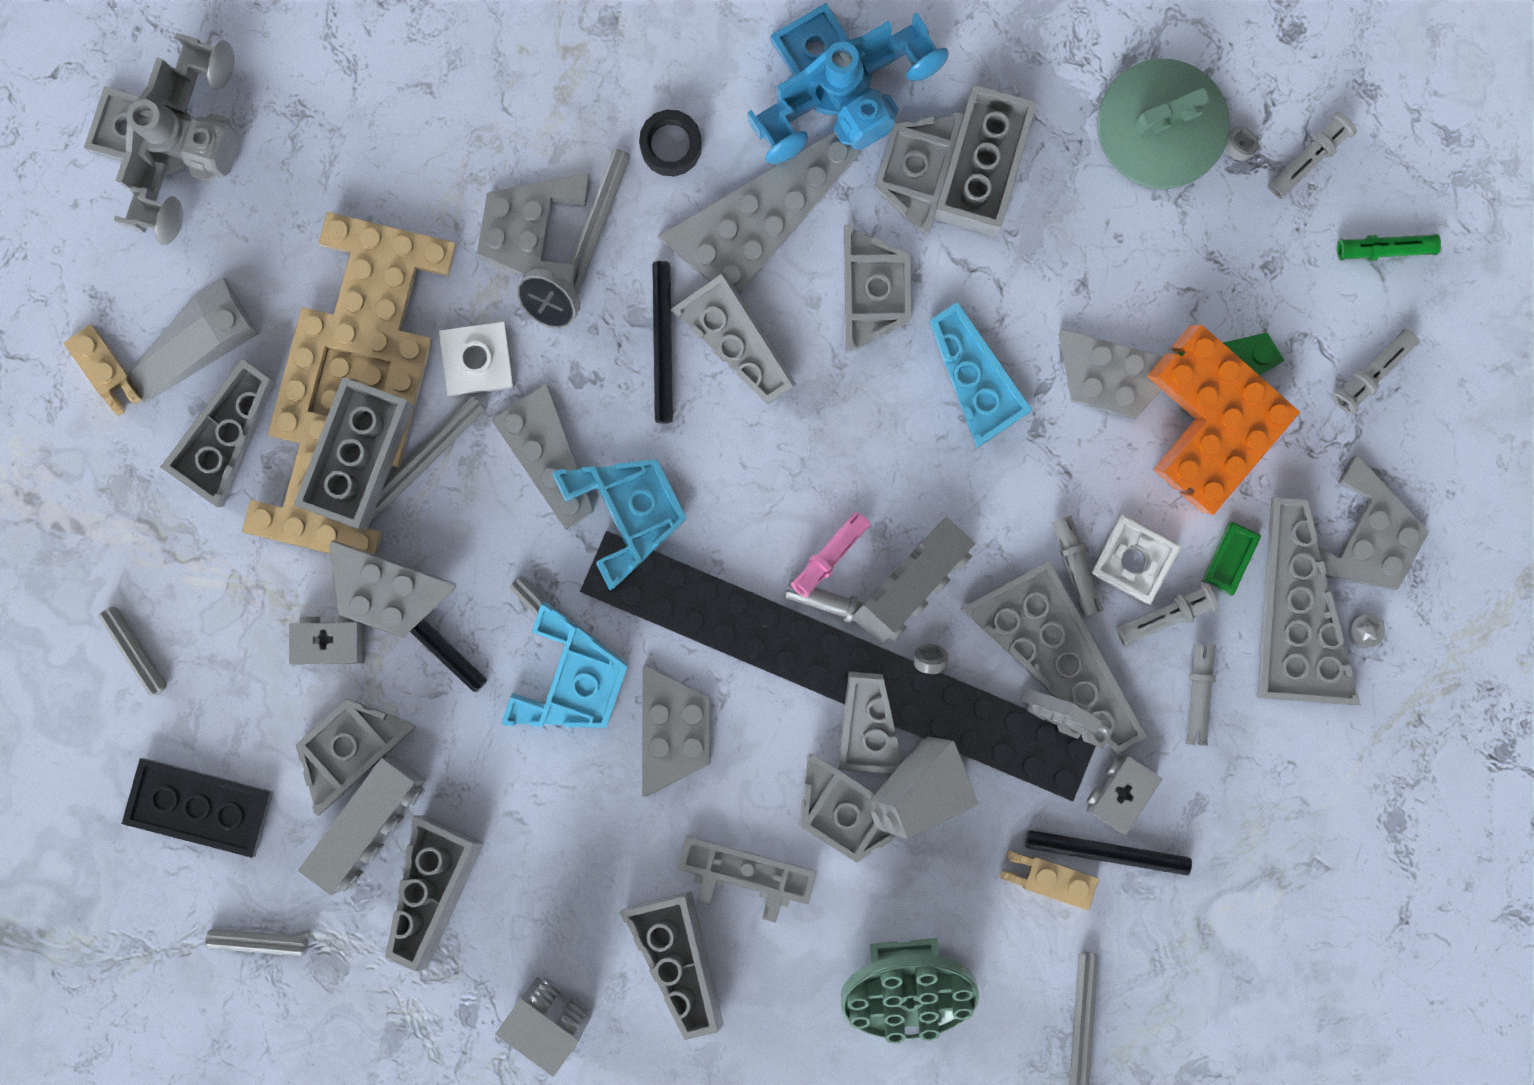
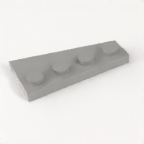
(728, 326)
(541, 446)

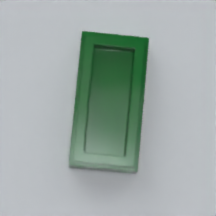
(1231, 558)

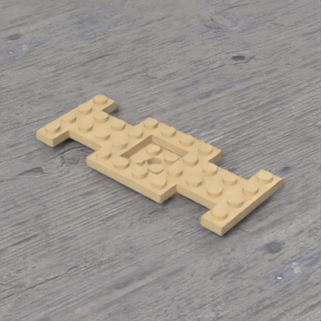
(362, 346)

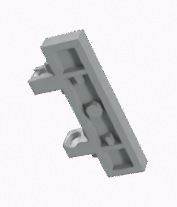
(1068, 717)
(721, 864)

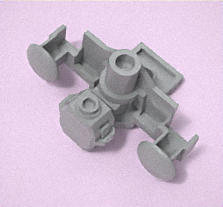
(165, 135)

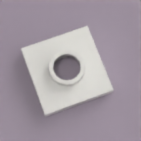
(492, 376)
(1158, 555)

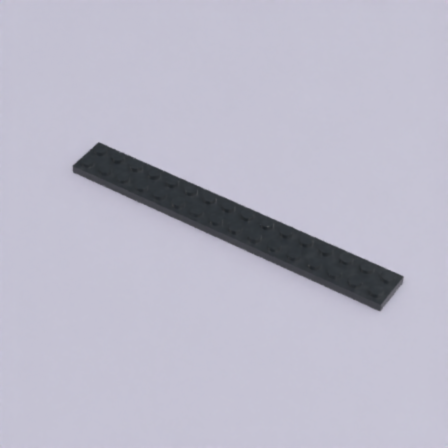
(823, 656)

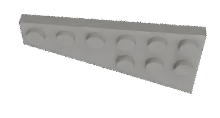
(755, 220)
(1300, 624)
(1048, 638)

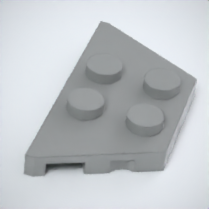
(917, 166)
(875, 288)
(1108, 374)
(382, 590)
(672, 731)
(346, 748)
(839, 811)

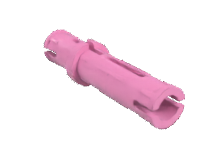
(821, 565)

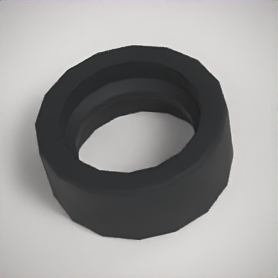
(661, 119)

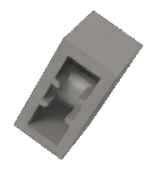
(306, 644)
(1140, 786)

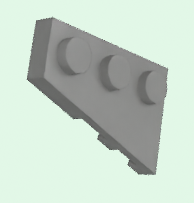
(868, 727)

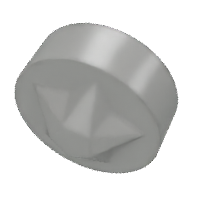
(1241, 143)
(1366, 630)
(930, 659)

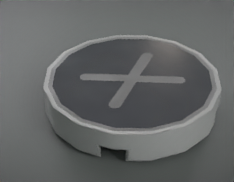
(548, 298)

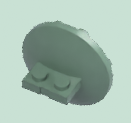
(1163, 123)
(909, 988)

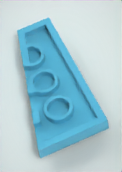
(979, 380)

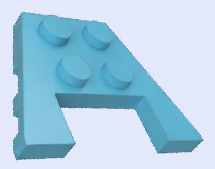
(638, 503)
(583, 683)

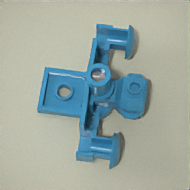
(840, 80)

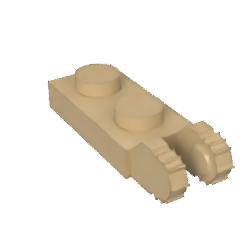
(101, 367)
(1053, 880)

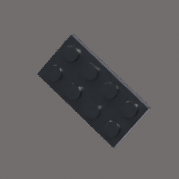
(197, 807)

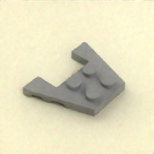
(518, 224)
(1382, 538)

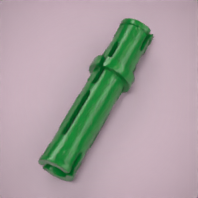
(1374, 247)

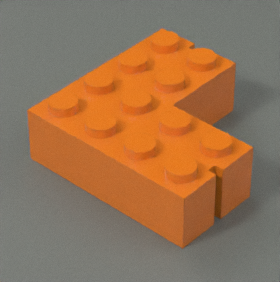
(1233, 415)

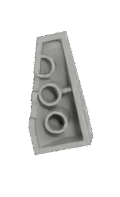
(197, 336)

